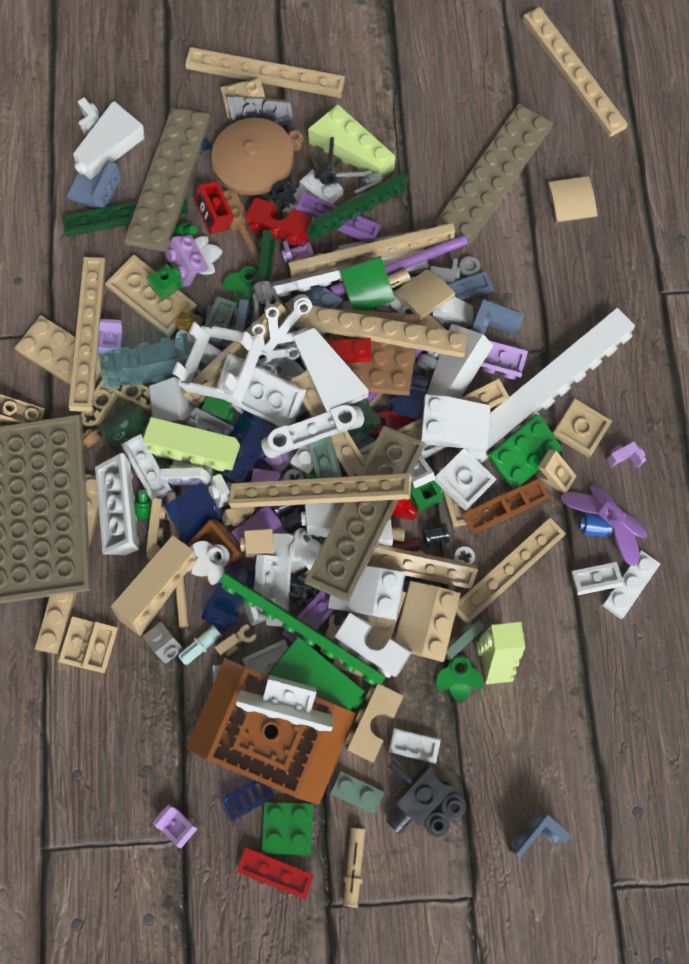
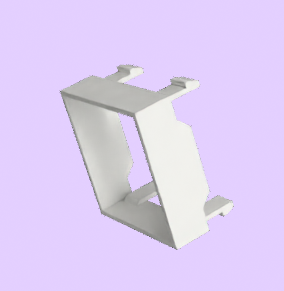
(238, 386)

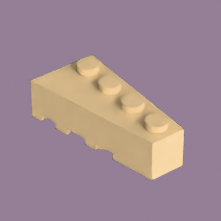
(154, 585)

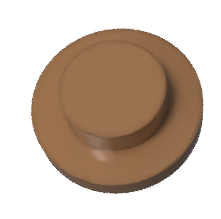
(91, 437)

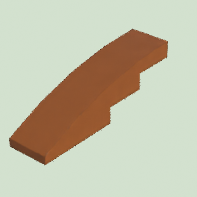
(505, 506)

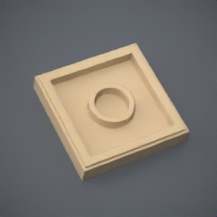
(582, 428)

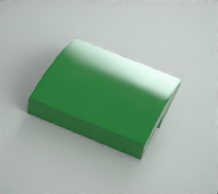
(367, 284)

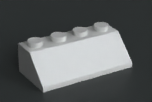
(116, 506)

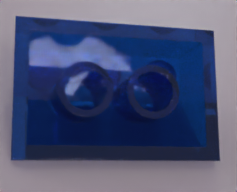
(249, 432)

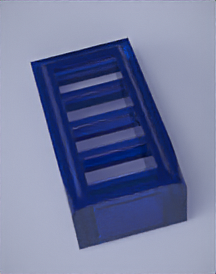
(232, 816)

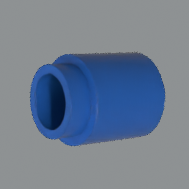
(594, 525)

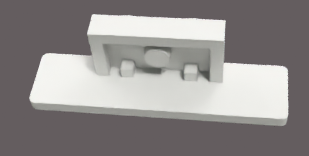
(274, 574)
(287, 701)

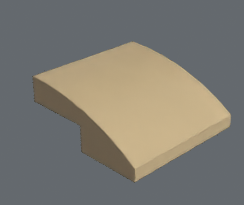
(572, 199)
(424, 293)
(88, 645)

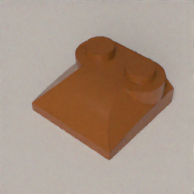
(218, 534)

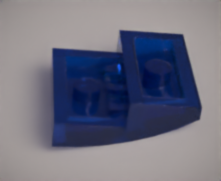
(192, 511)

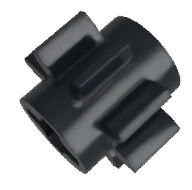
(283, 194)
(302, 592)

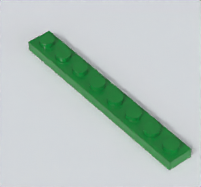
(293, 623)

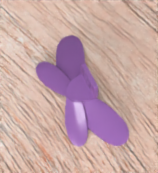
(624, 525)

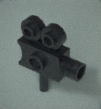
(420, 799)

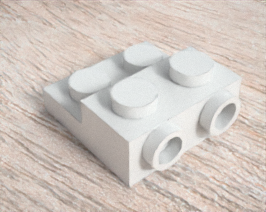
(312, 186)

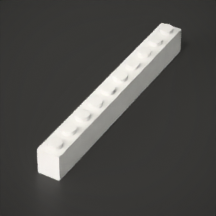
(555, 379)

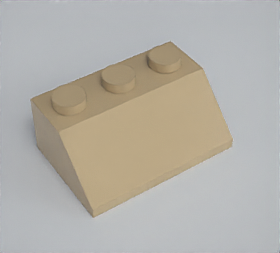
(427, 620)

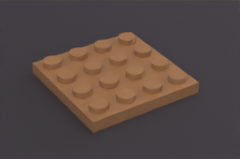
(390, 365)

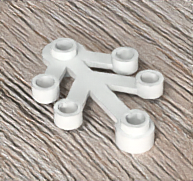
(280, 334)

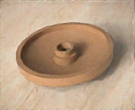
(252, 156)

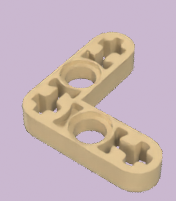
(112, 394)

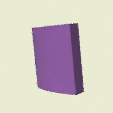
(260, 520)

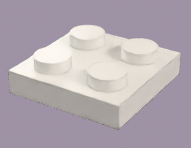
(464, 479)

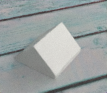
(169, 402)

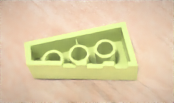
(351, 142)
(190, 445)
(500, 651)

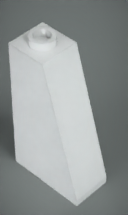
(107, 141)
(455, 373)
(329, 374)
(321, 517)

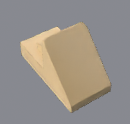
(556, 471)

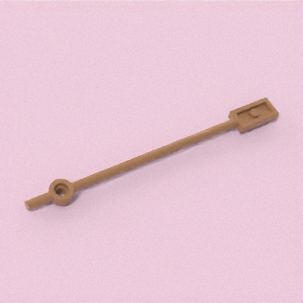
(240, 224)

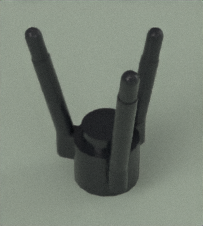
(327, 172)

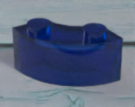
(411, 405)
(222, 606)

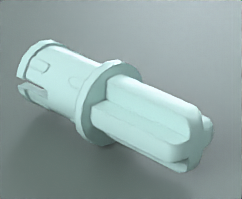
(199, 645)

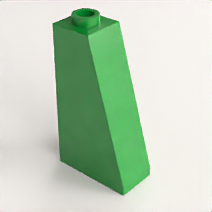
(308, 667)

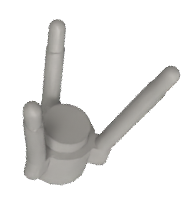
(370, 181)
(264, 294)

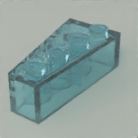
(144, 363)

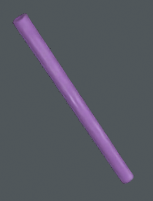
(414, 259)

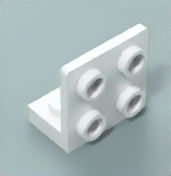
(187, 474)

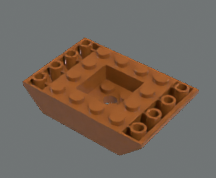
(293, 762)

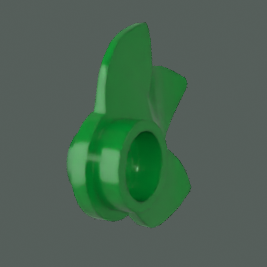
(241, 287)
(459, 682)

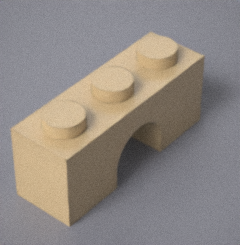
(381, 702)

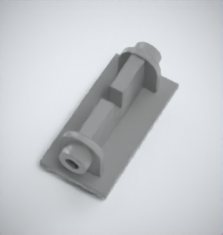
(205, 421)

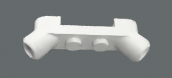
(311, 430)

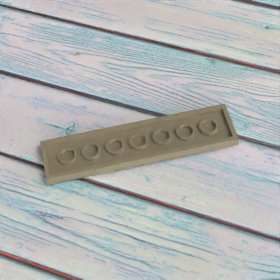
(495, 173)
(168, 180)
(362, 522)

